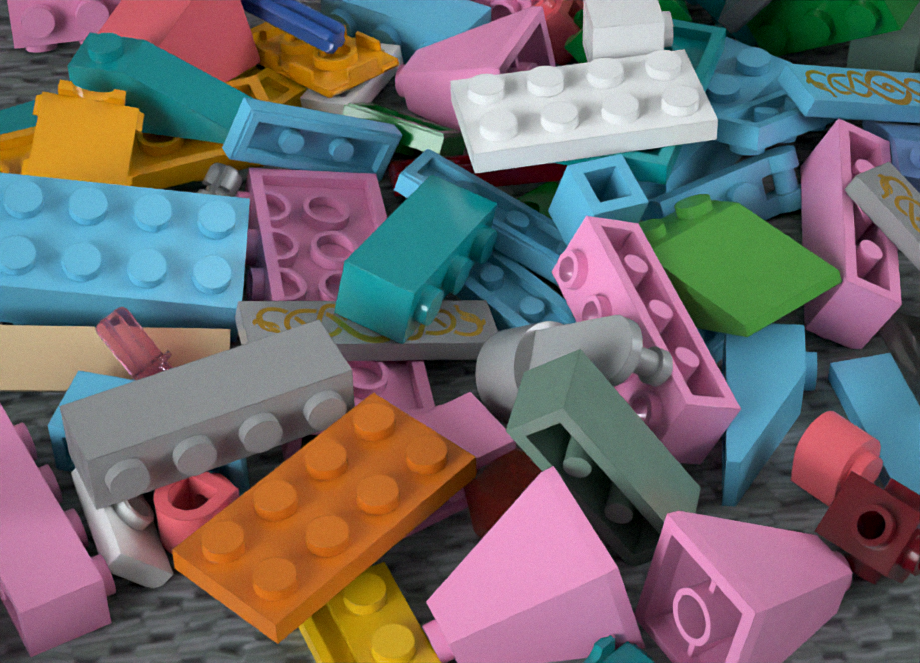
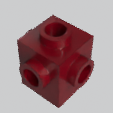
(857, 525)

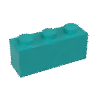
(416, 259)

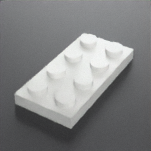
(582, 110)

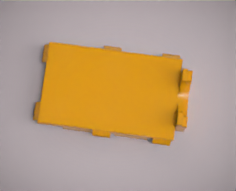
(322, 72)
(83, 135)

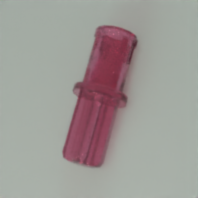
(132, 345)

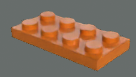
(324, 516)

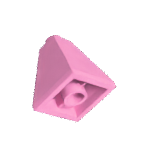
(495, 48)
(533, 587)
(737, 590)

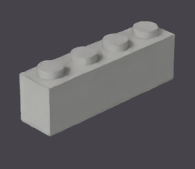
(207, 413)

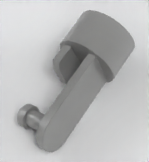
(609, 342)

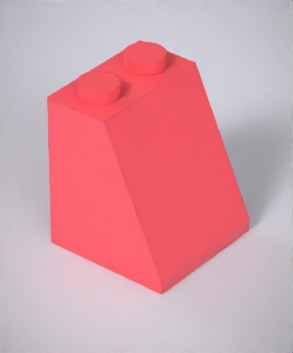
(200, 32)

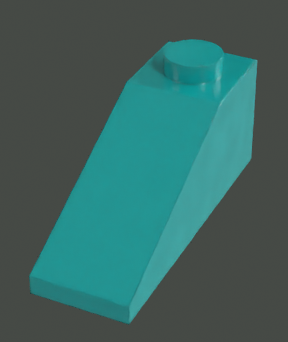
(169, 91)

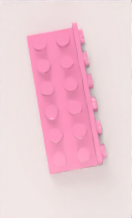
(296, 251)

